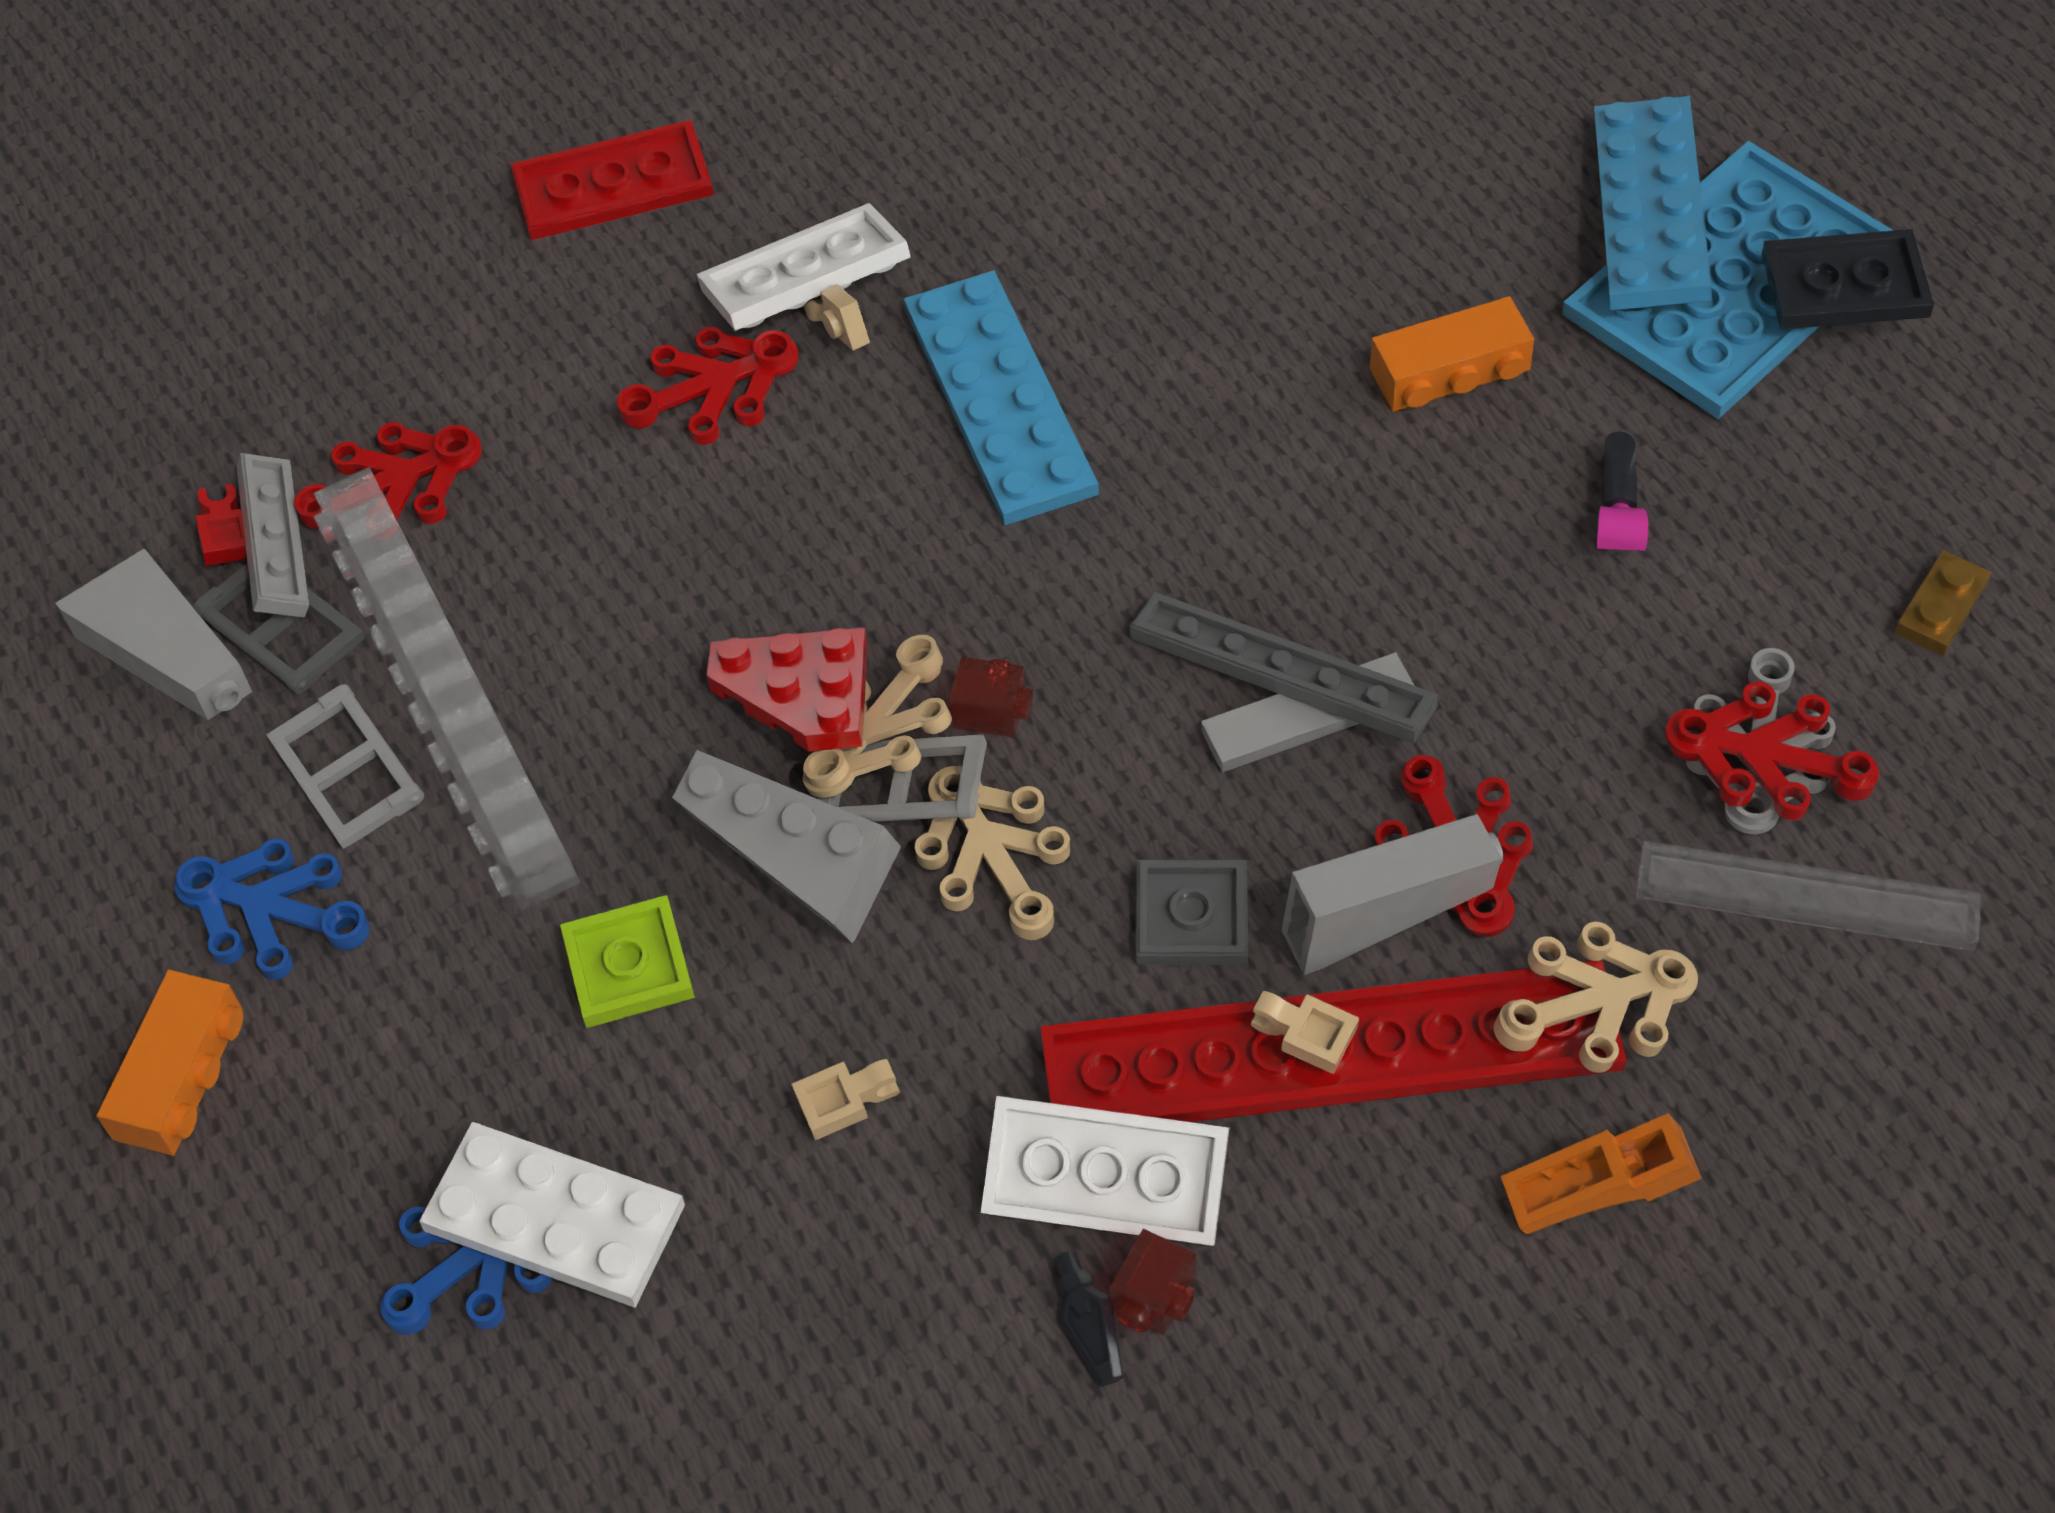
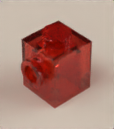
(989, 697)
(1154, 1284)

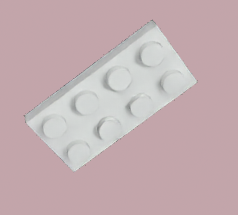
(803, 266)
(1105, 1170)
(553, 1214)

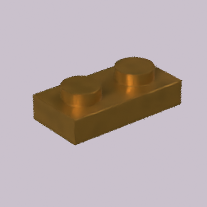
(1943, 603)

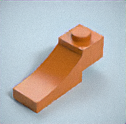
(1601, 1174)

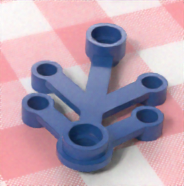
(266, 901)
(444, 1277)

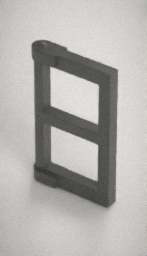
(253, 644)

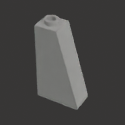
(156, 634)
(1386, 889)

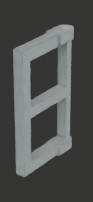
(965, 805)
(382, 812)

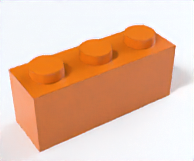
(1451, 354)
(171, 1063)

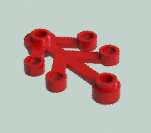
(714, 378)
(401, 474)
(1764, 750)
(1431, 793)

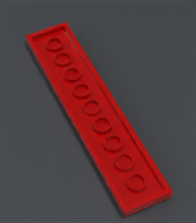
(1405, 1045)

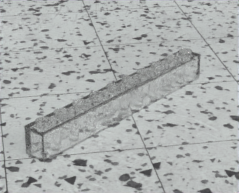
(446, 692)

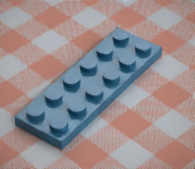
(1651, 204)
(1000, 398)

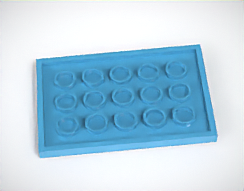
(1728, 344)

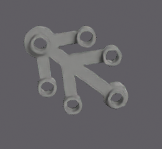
(1780, 665)

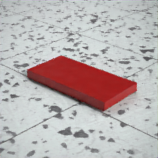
(611, 179)

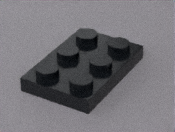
(1847, 279)

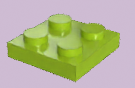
(626, 961)

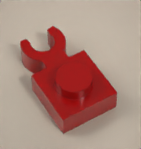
(221, 528)

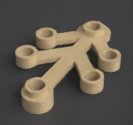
(834, 770)
(989, 841)
(1601, 993)

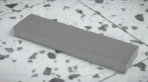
(272, 535)
(1279, 723)

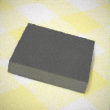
(1192, 912)

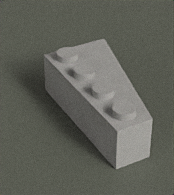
(801, 843)

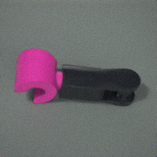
(1620, 521)

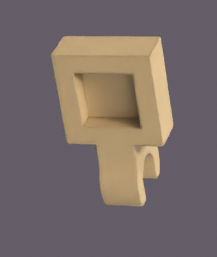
(840, 316)
(1312, 1032)
(836, 1098)

